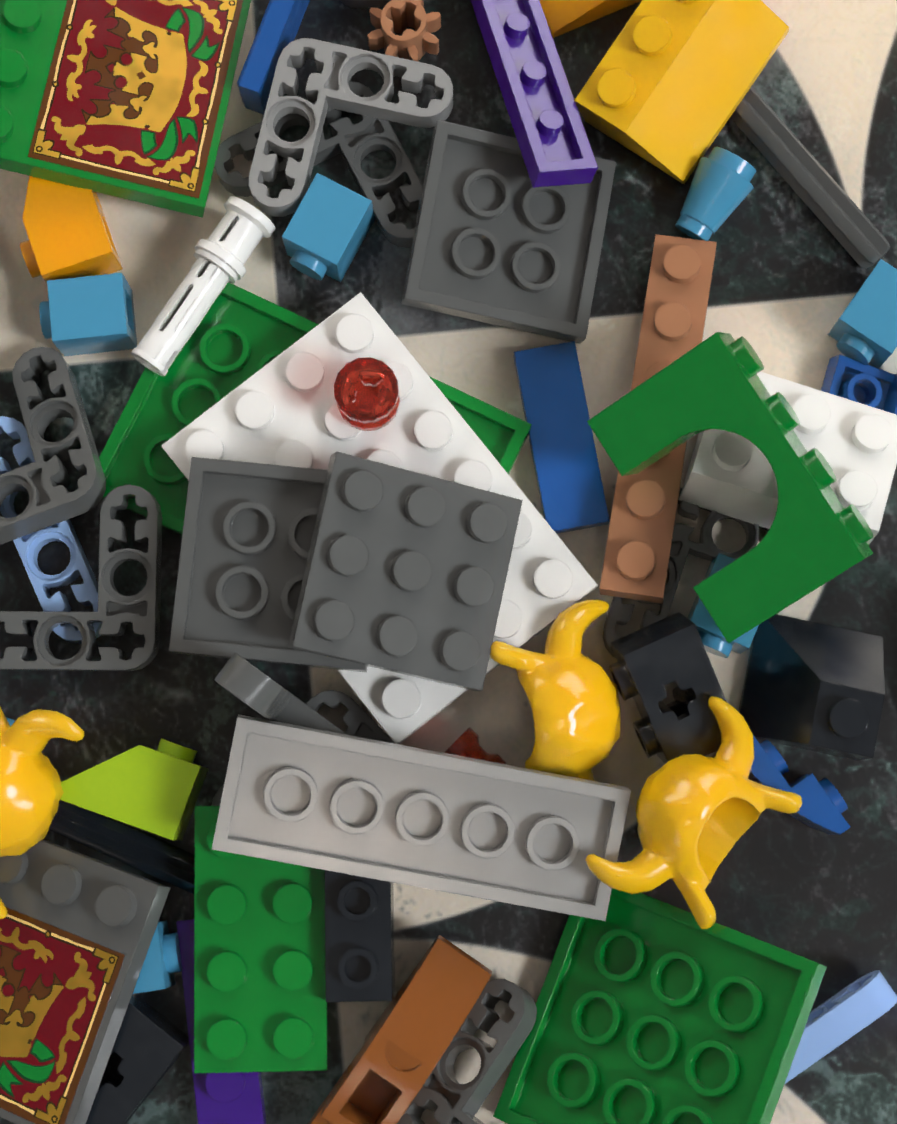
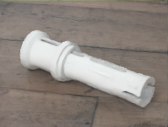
(217, 263)

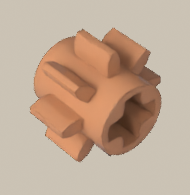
(396, 18)

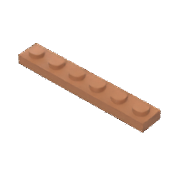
(648, 501)

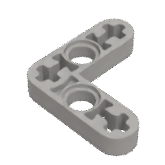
(332, 90)

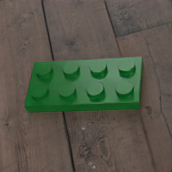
(257, 961)

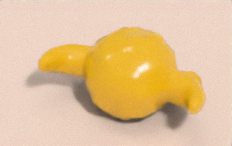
(569, 696)
(28, 780)
(694, 816)

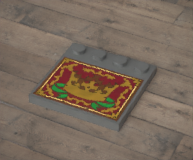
(66, 976)

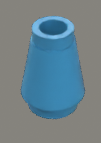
(715, 193)

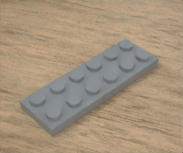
(419, 817)

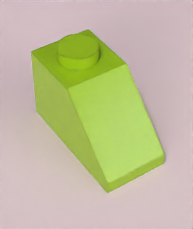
(142, 788)

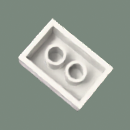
(854, 438)

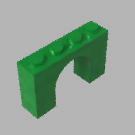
(811, 530)

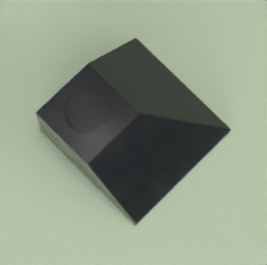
(815, 687)

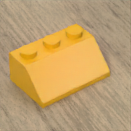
(679, 76)

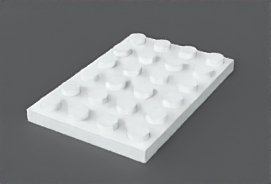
(292, 420)

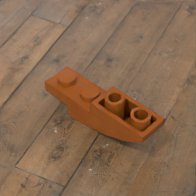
(407, 1039)

